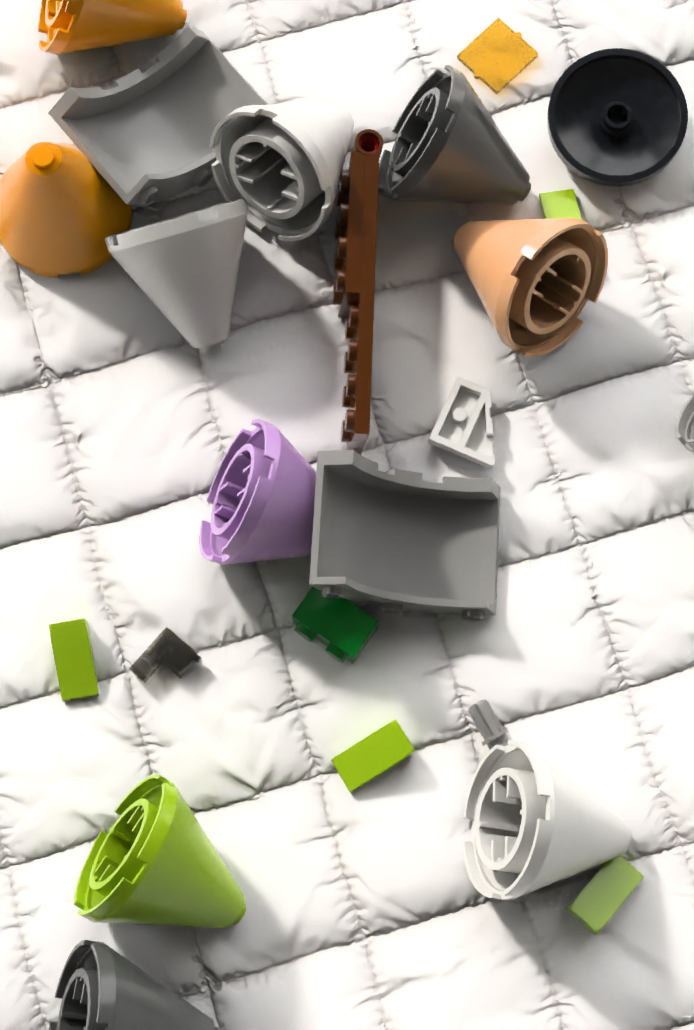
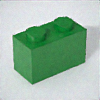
(335, 624)

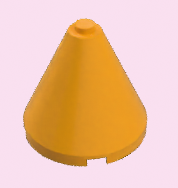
(103, 23)
(58, 211)

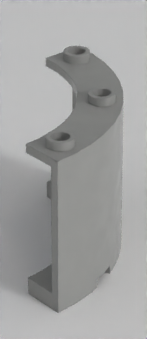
(157, 125)
(404, 538)

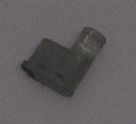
(166, 651)

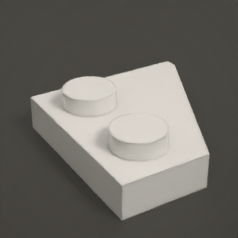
(466, 424)

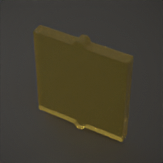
(497, 55)

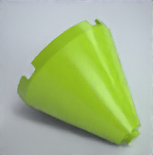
(157, 867)

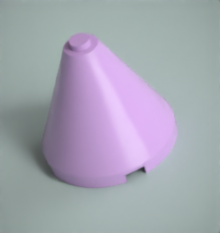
(260, 500)

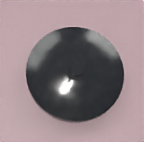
(617, 117)

